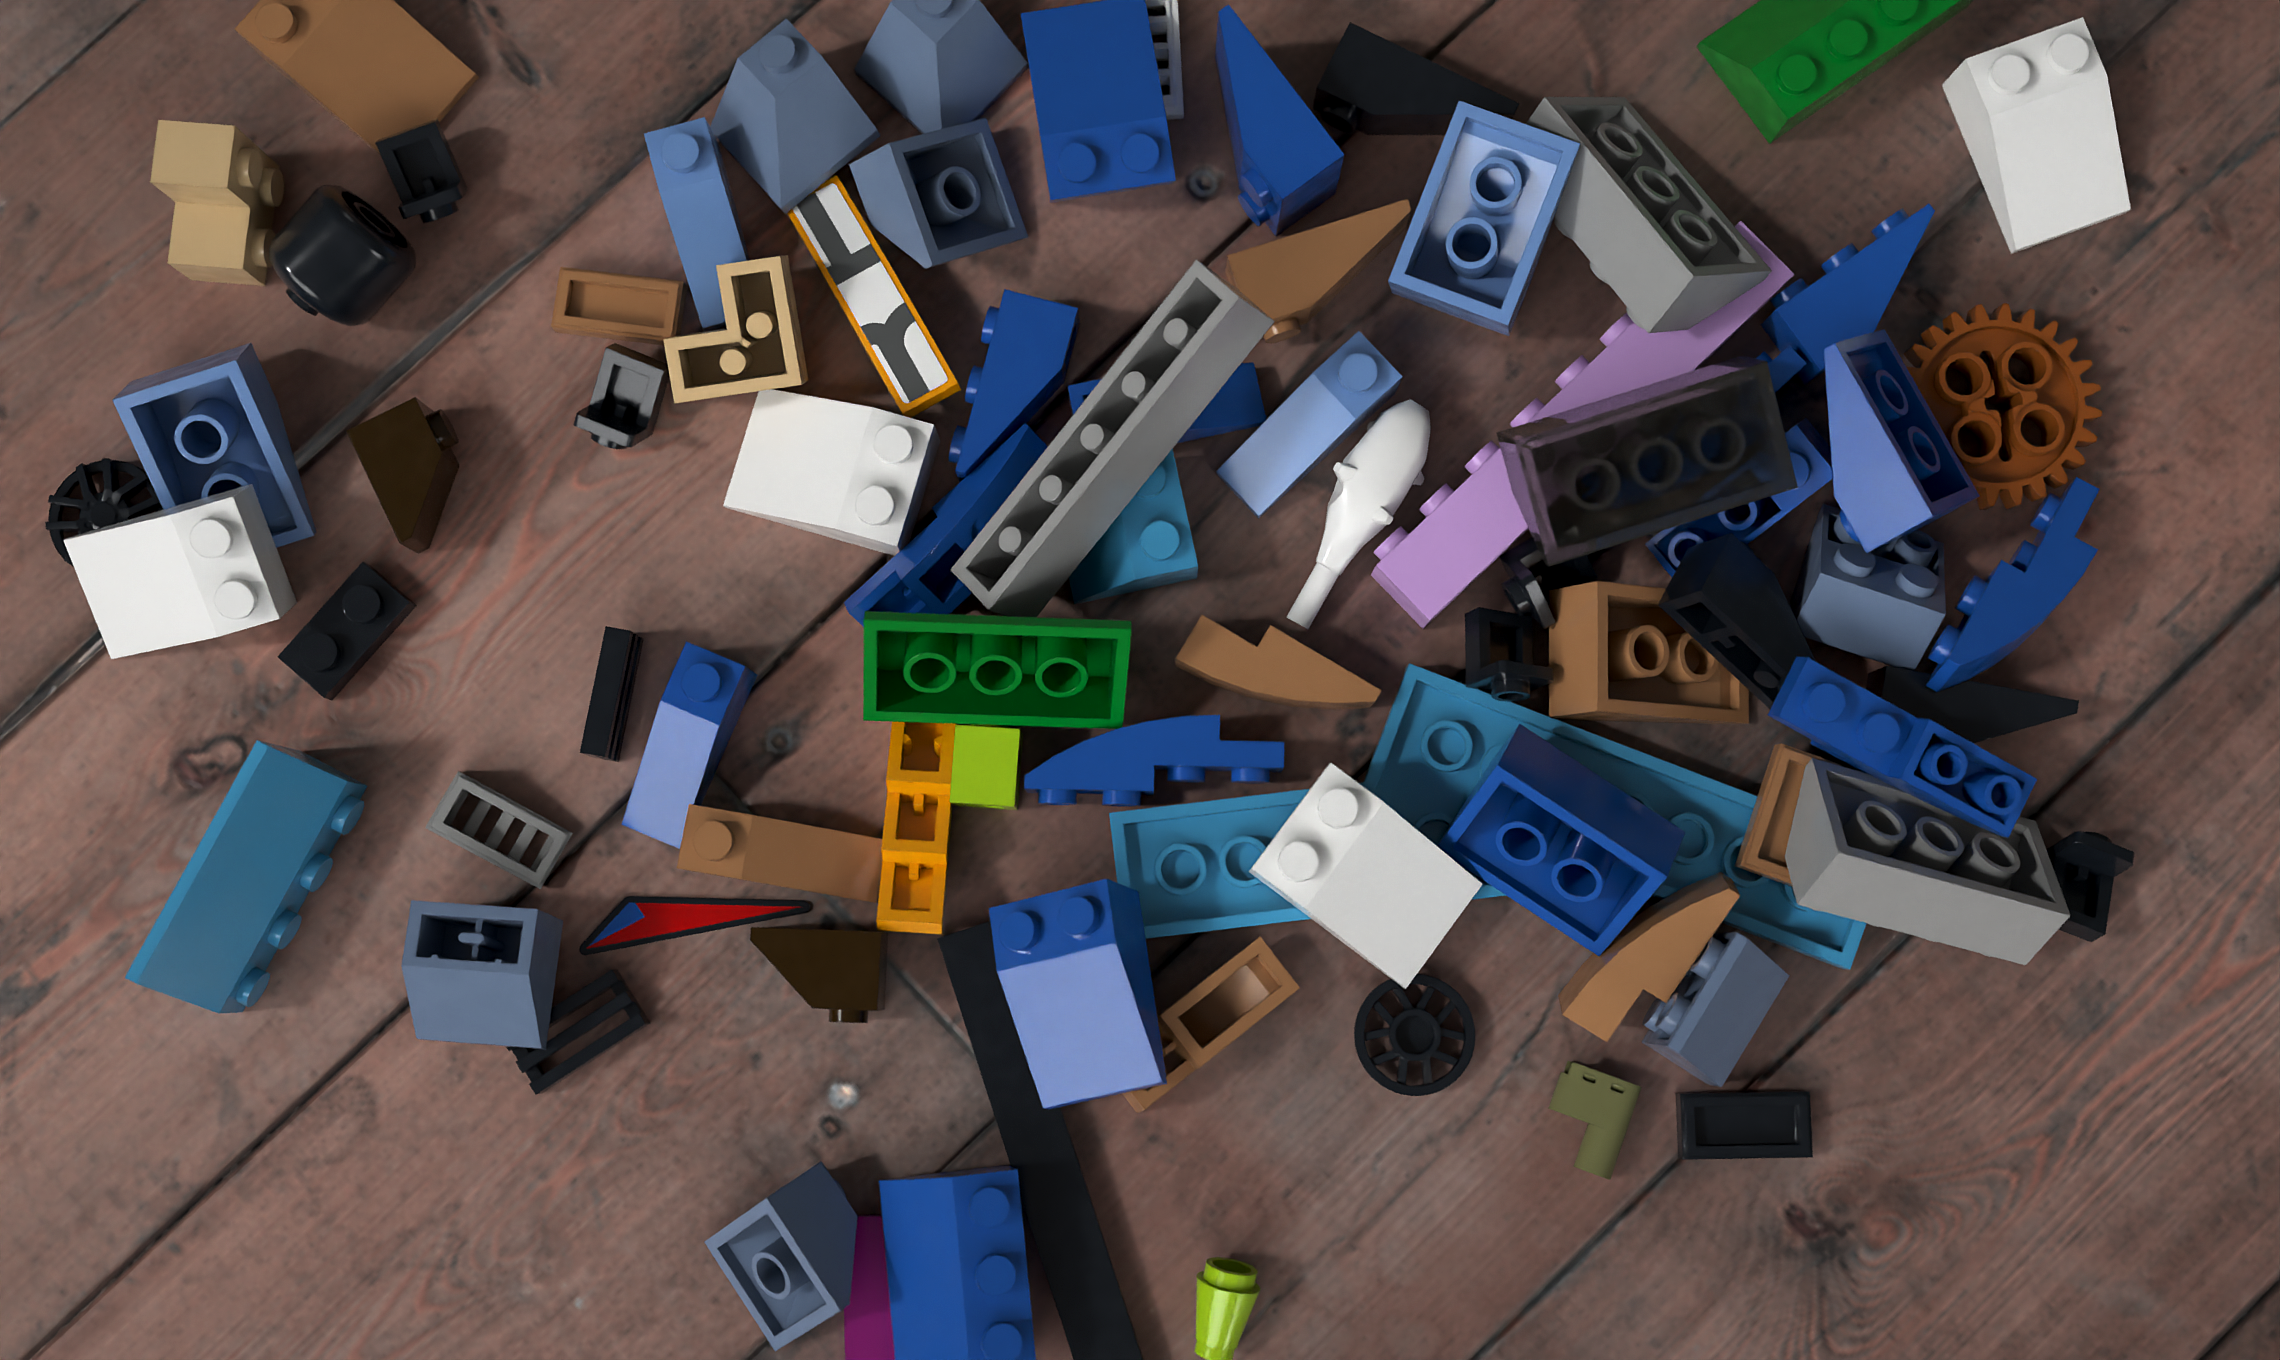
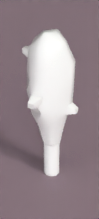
(1366, 496)

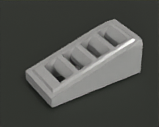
(451, 803)

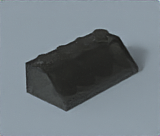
(1649, 459)

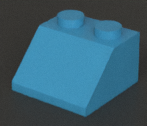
(1144, 544)

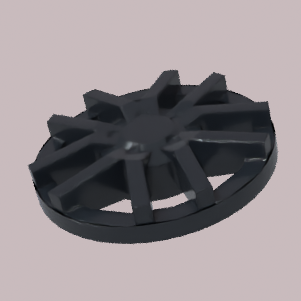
(98, 508)
(1415, 1036)

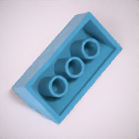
(249, 880)

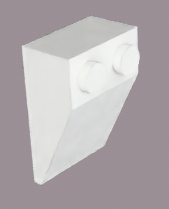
(2042, 134)
(834, 469)
(182, 574)
(1366, 875)

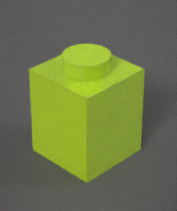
(986, 766)

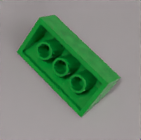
(1802, 54)
(995, 670)

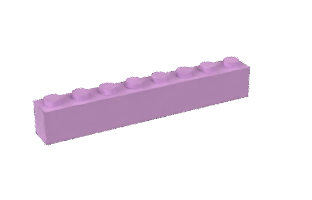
(1481, 518)

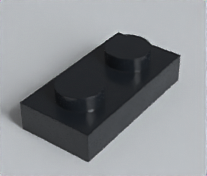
(347, 631)

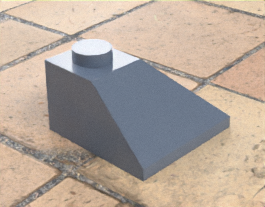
(939, 61)
(789, 117)
(940, 194)
(792, 1255)

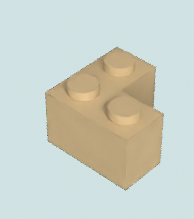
(221, 198)
(761, 339)

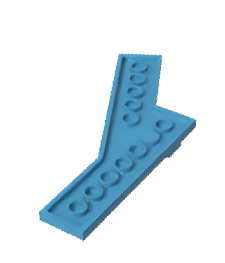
(1429, 758)

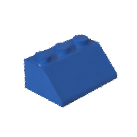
(1562, 841)
(957, 1266)

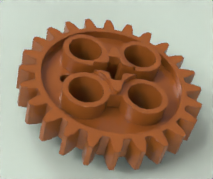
(2050, 399)

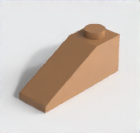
(1306, 270)
(781, 853)

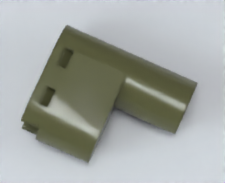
(1603, 1104)

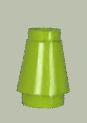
(1223, 1306)

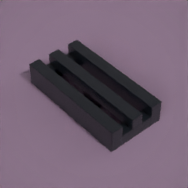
(611, 694)
(529, 1061)

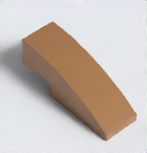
(1273, 672)
(1647, 955)
(1216, 1015)

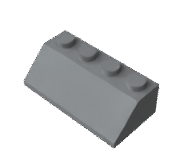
(1645, 217)
(1920, 870)

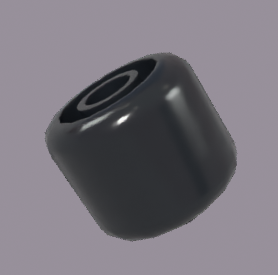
(341, 256)

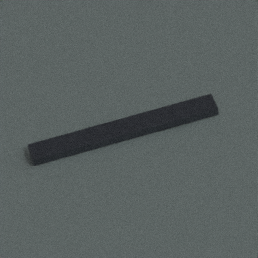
(1046, 1160)

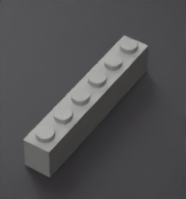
(1112, 444)

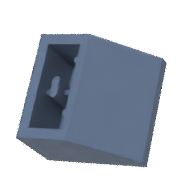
(1873, 601)
(481, 973)
(1715, 1008)

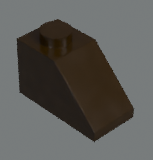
(409, 467)
(830, 968)

